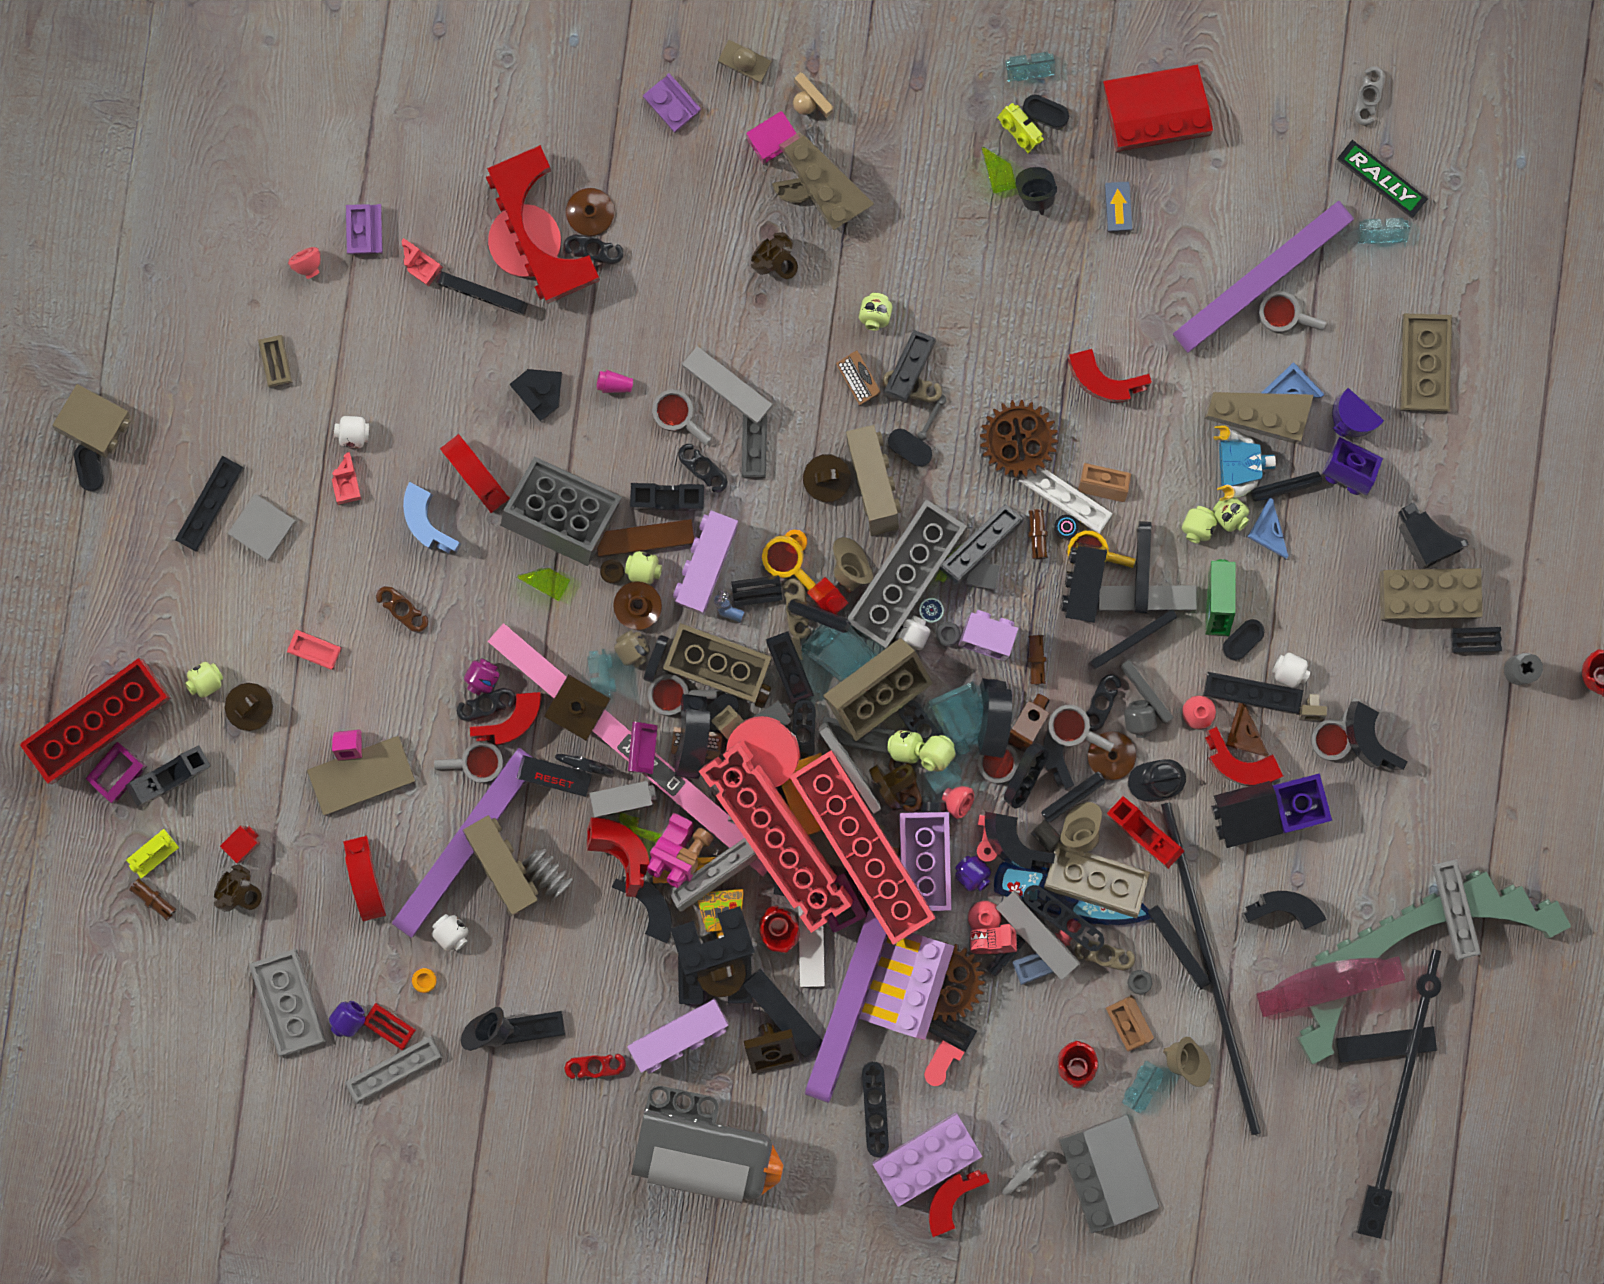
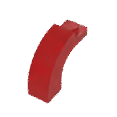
(1098, 385)
(1236, 770)
(625, 845)

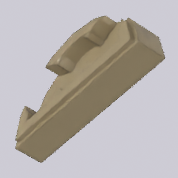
(791, 191)

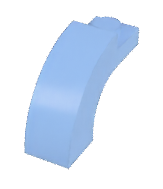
(416, 515)

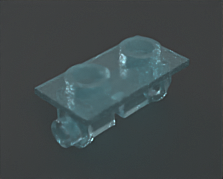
(1041, 66)
(1394, 231)
(601, 665)
(1147, 1077)

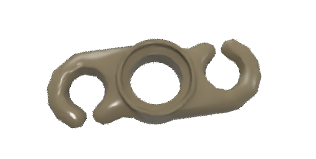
(921, 393)
(792, 619)
(1113, 962)

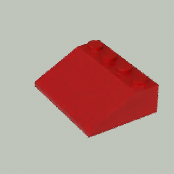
(1157, 108)

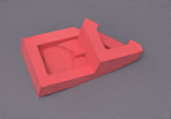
(420, 264)
(345, 482)

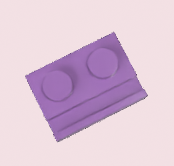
(671, 103)
(364, 229)

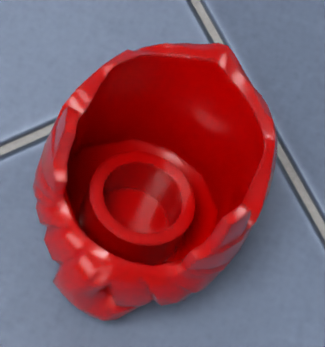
(1594, 672)
(779, 929)
(1077, 1064)

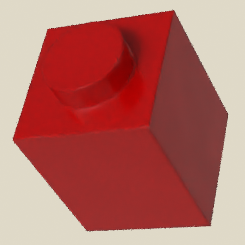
(827, 596)
(240, 843)

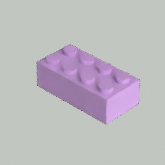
(706, 563)
(988, 635)
(927, 855)
(678, 1035)
(927, 1159)

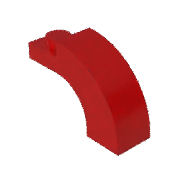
(474, 473)
(521, 720)
(1145, 832)
(363, 878)
(945, 1197)

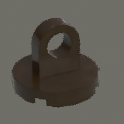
(771, 255)
(826, 478)
(249, 706)
(893, 782)
(232, 890)
(723, 979)

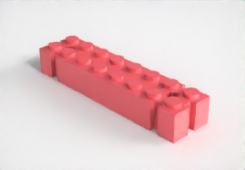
(776, 836)

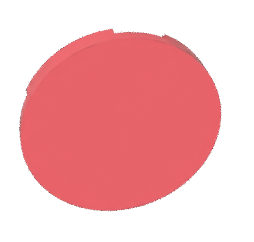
(540, 229)
(771, 747)

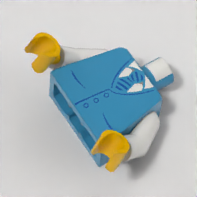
(1240, 463)

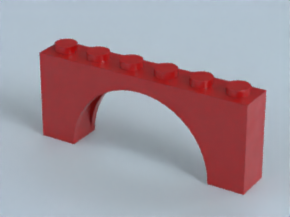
(554, 275)

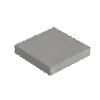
(261, 527)

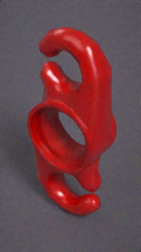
(584, 1061)

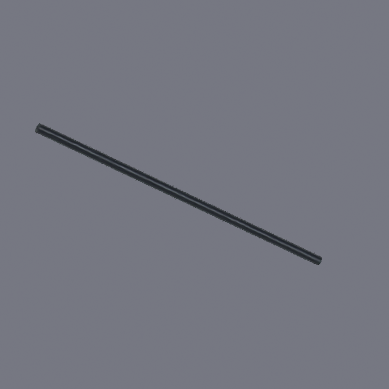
(1212, 973)

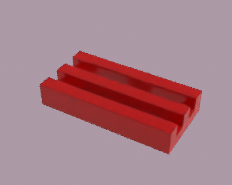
(371, 1014)

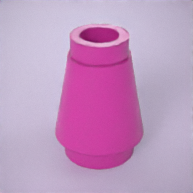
(613, 382)

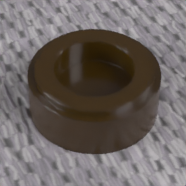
(612, 571)
(763, 696)

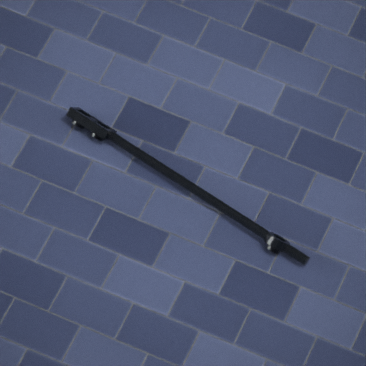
(1377, 1197)

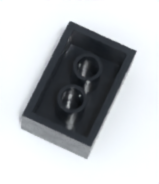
(1083, 582)

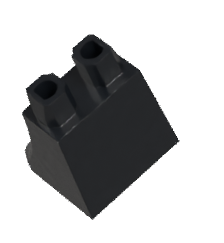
(1426, 539)

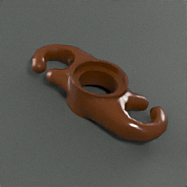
(407, 619)
(911, 792)

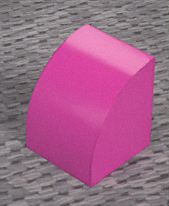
(347, 744)

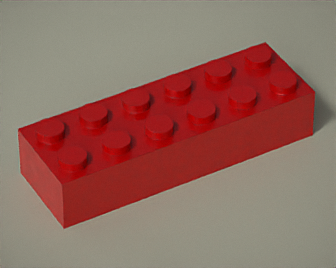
(95, 721)

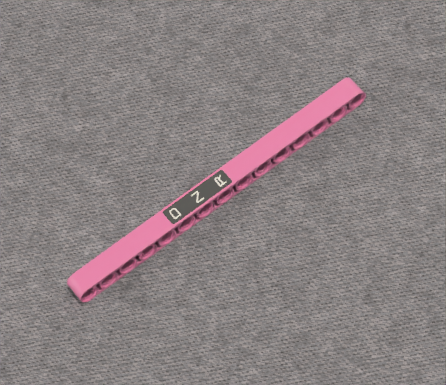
(619, 739)

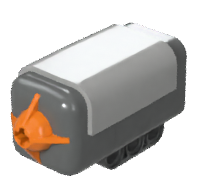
(701, 1157)

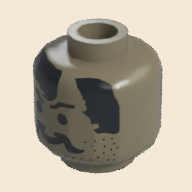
(632, 648)

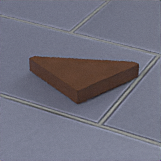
(1244, 733)

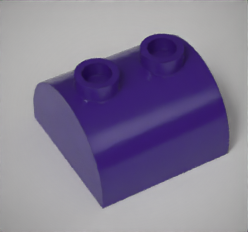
(1353, 416)
(1352, 467)
(1302, 803)

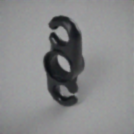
(584, 241)
(691, 464)
(1109, 694)
(477, 713)
(584, 764)

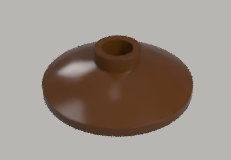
(590, 224)
(629, 614)
(1117, 768)

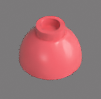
(306, 262)
(1199, 712)
(958, 800)
(984, 916)

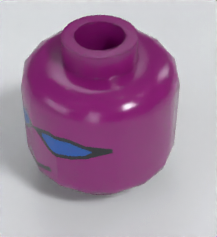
(481, 676)

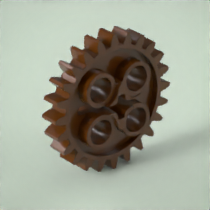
(1040, 435)
(967, 996)

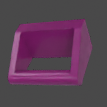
(642, 748)
(131, 774)
(858, 906)

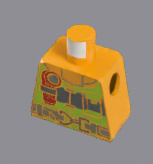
(718, 902)

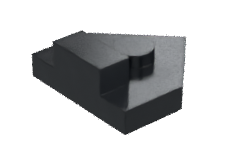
(539, 391)

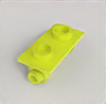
(1012, 120)
(152, 853)

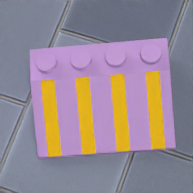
(907, 985)

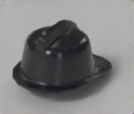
(1036, 188)
(1157, 780)
(486, 1029)

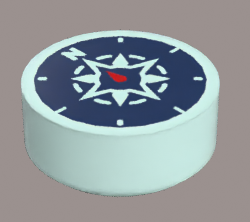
(931, 610)

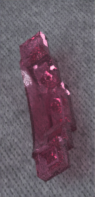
(1330, 983)

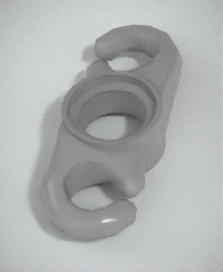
(1377, 87)
(1024, 1172)

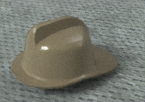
(851, 564)
(1082, 828)
(1189, 1061)

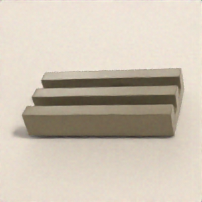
(279, 381)

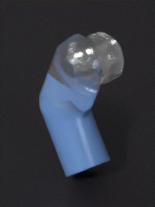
(724, 607)

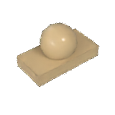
(810, 98)

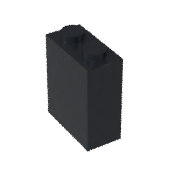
(1247, 814)

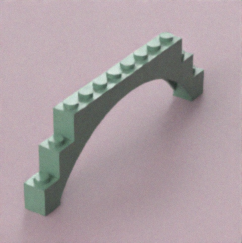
(1482, 902)

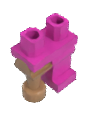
(671, 853)

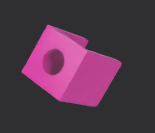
(768, 135)

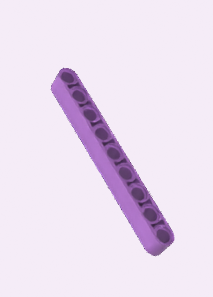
(1263, 276)
(459, 850)
(847, 1010)

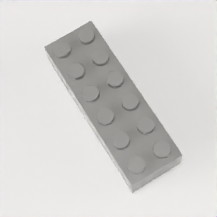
(905, 574)

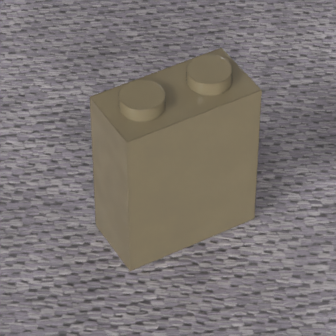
(92, 421)

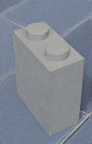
(623, 799)

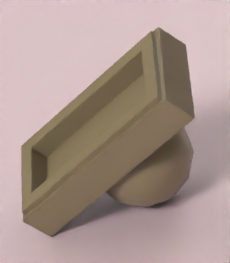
(744, 61)

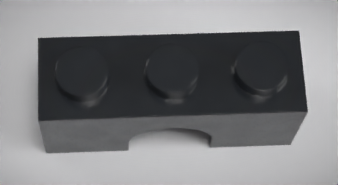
(667, 497)

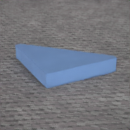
(1293, 382)
(1268, 531)

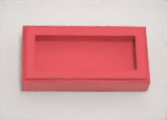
(314, 649)

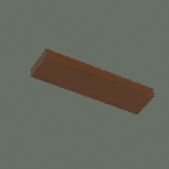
(646, 538)

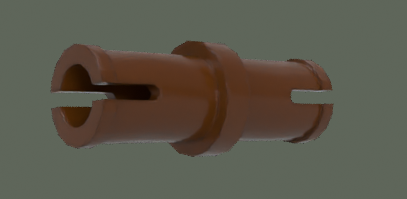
(1038, 534)
(1037, 659)
(152, 899)

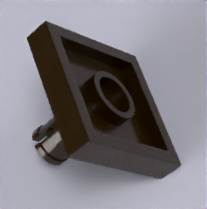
(577, 707)
(771, 1049)

